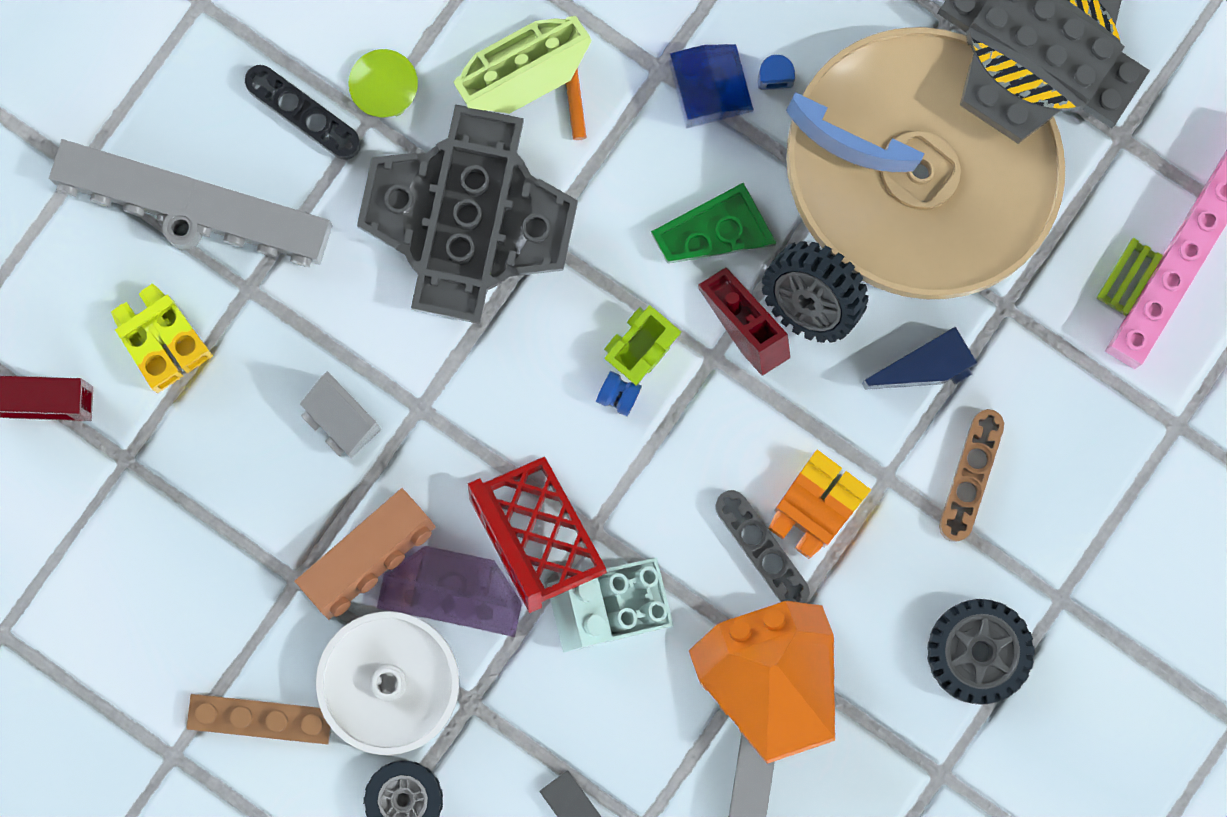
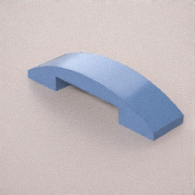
(849, 147)

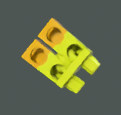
(151, 329)

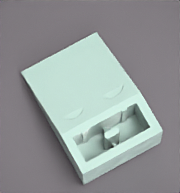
(612, 606)

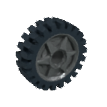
(1008, 645)

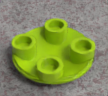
(383, 83)

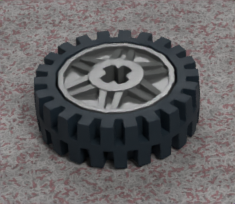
(815, 291)

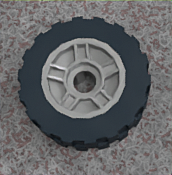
(407, 778)

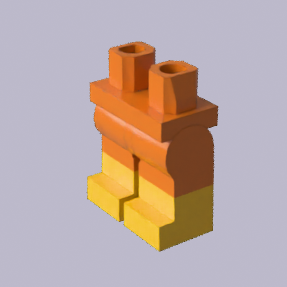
(810, 513)

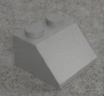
(339, 416)

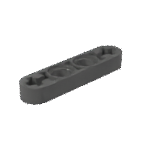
(766, 546)

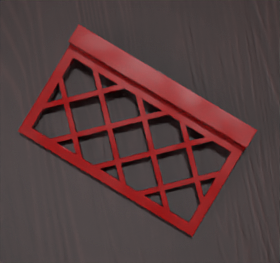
(506, 540)

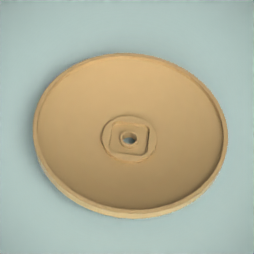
(983, 193)

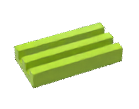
(1144, 251)

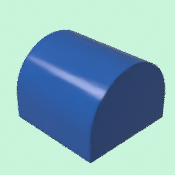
(776, 73)

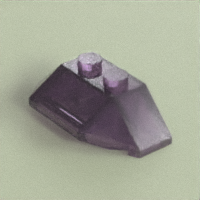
(452, 591)

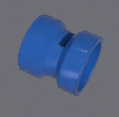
(611, 389)

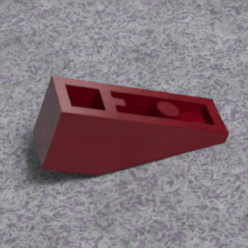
(746, 321)

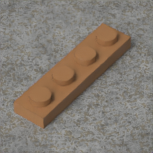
(257, 719)

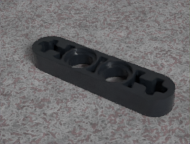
(304, 109)

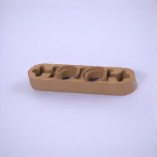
(976, 477)

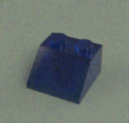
(710, 83)

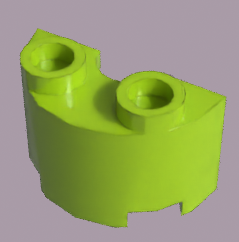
(642, 345)

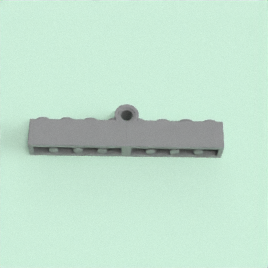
(190, 202)

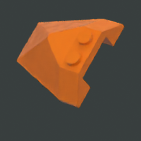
(773, 676)

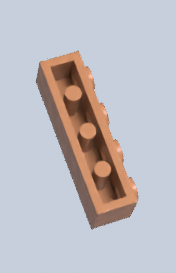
(365, 554)

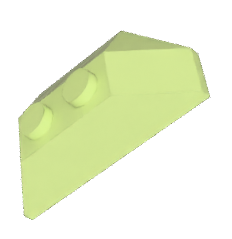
(523, 65)

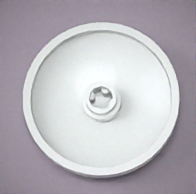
(387, 683)

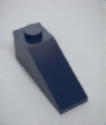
(931, 364)

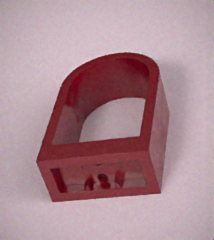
(45, 398)

